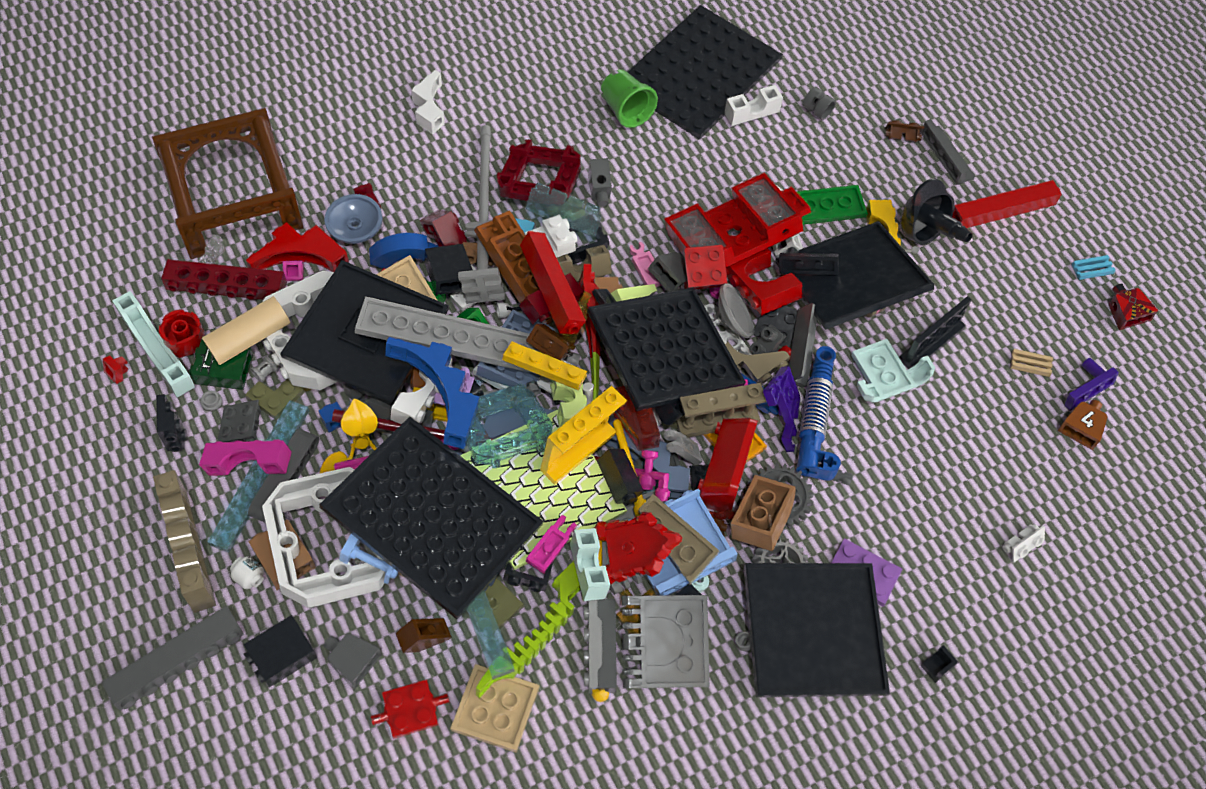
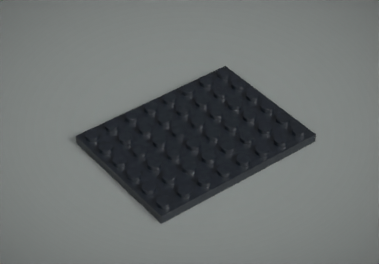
(701, 68)
(432, 516)

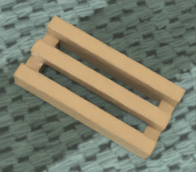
(1031, 360)

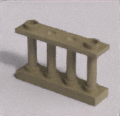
(707, 409)

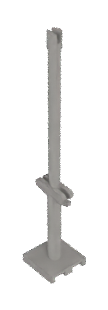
(483, 283)

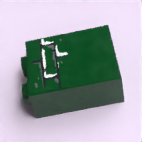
(229, 374)

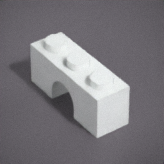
(766, 103)

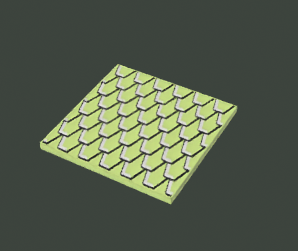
(578, 496)

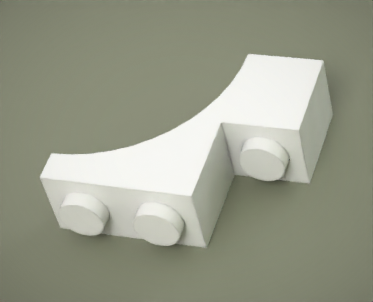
(428, 114)

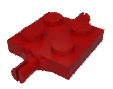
(410, 709)

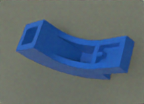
(398, 247)

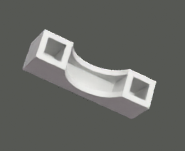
(414, 403)

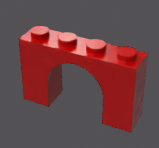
(763, 295)

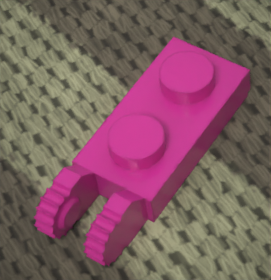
(550, 545)

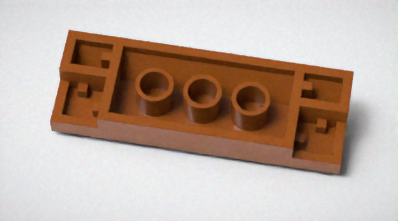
(502, 241)

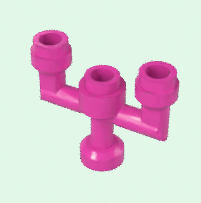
(648, 478)

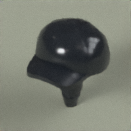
(931, 213)

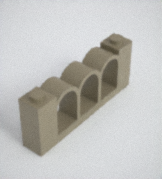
(184, 541)

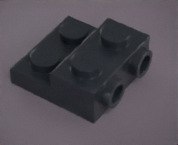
(169, 426)

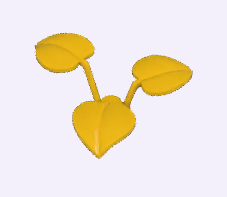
(358, 423)

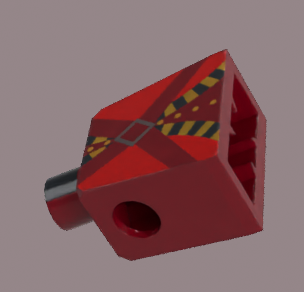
(1130, 307)

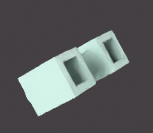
(591, 576)

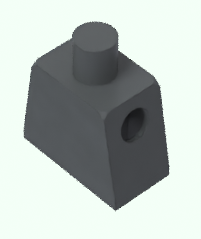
(600, 180)
(669, 270)
(352, 657)

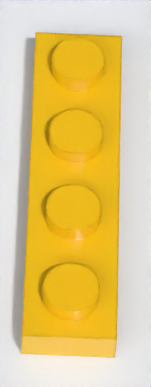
(544, 365)

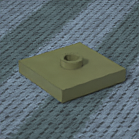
(502, 602)

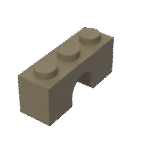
(597, 256)

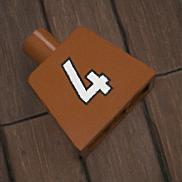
(1085, 424)

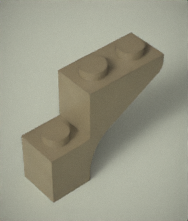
(759, 365)

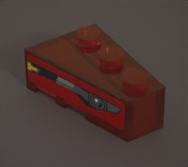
(638, 425)

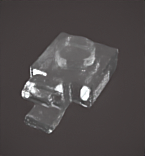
(213, 250)

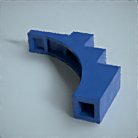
(449, 381)

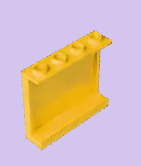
(580, 436)

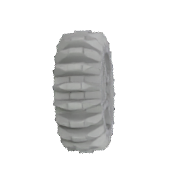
(785, 549)

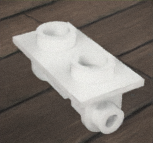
(1031, 537)

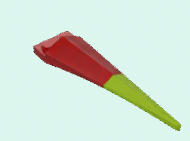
(587, 284)

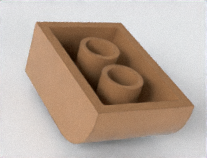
(763, 512)

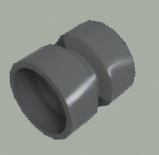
(819, 103)

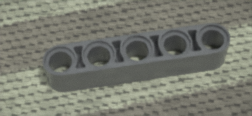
(302, 447)

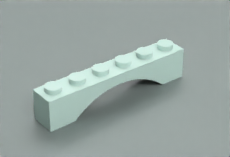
(152, 343)

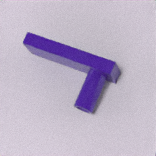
(1101, 381)

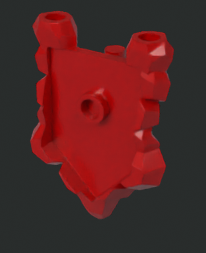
(636, 546)

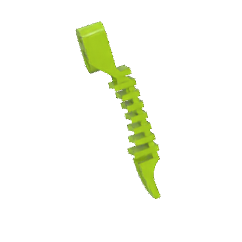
(567, 587)

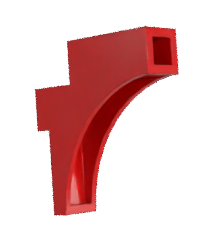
(289, 245)

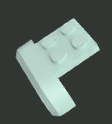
(887, 373)

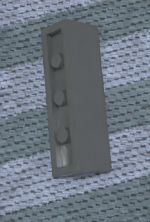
(946, 153)
(803, 344)

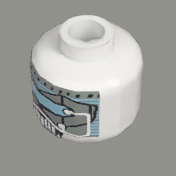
(247, 572)

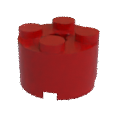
(181, 332)

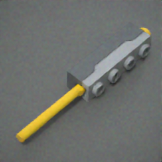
(601, 646)

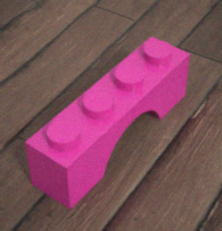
(222, 457)

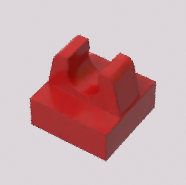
(115, 368)

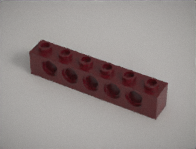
(221, 279)

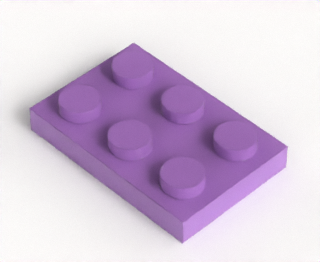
(884, 572)

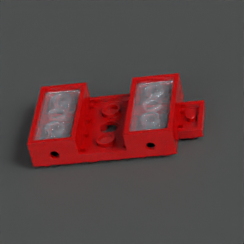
(757, 209)

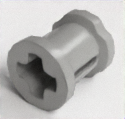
(264, 369)

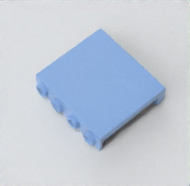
(695, 513)

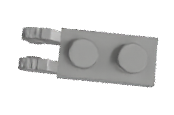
(683, 446)

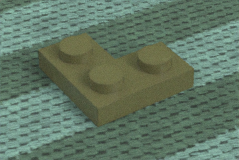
(274, 401)

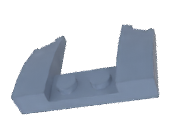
(505, 375)

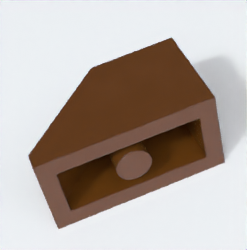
(422, 634)

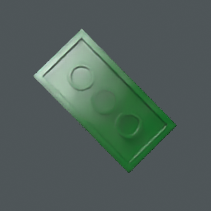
(833, 204)

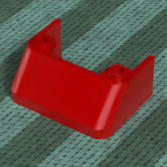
(727, 463)

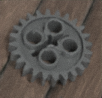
(802, 496)

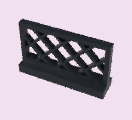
(937, 335)

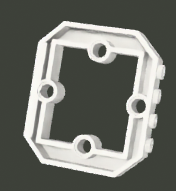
(297, 300)
(322, 587)

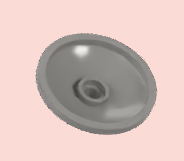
(735, 311)

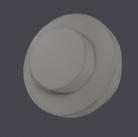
(211, 400)

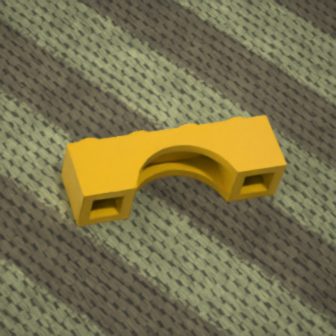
(884, 213)

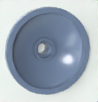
(353, 211)

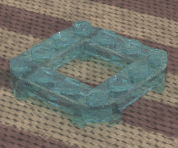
(533, 437)

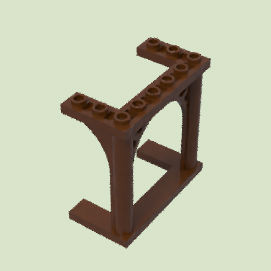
(229, 128)

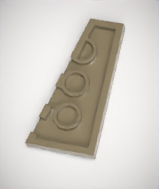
(694, 551)

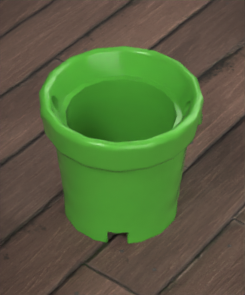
(629, 98)

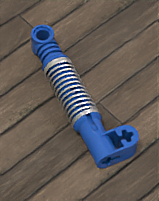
(816, 418)

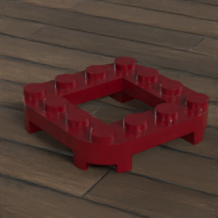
(520, 155)

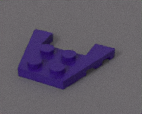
(784, 391)

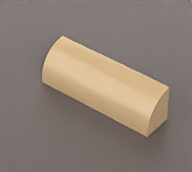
(246, 330)

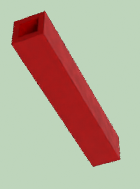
(1007, 204)
(552, 283)

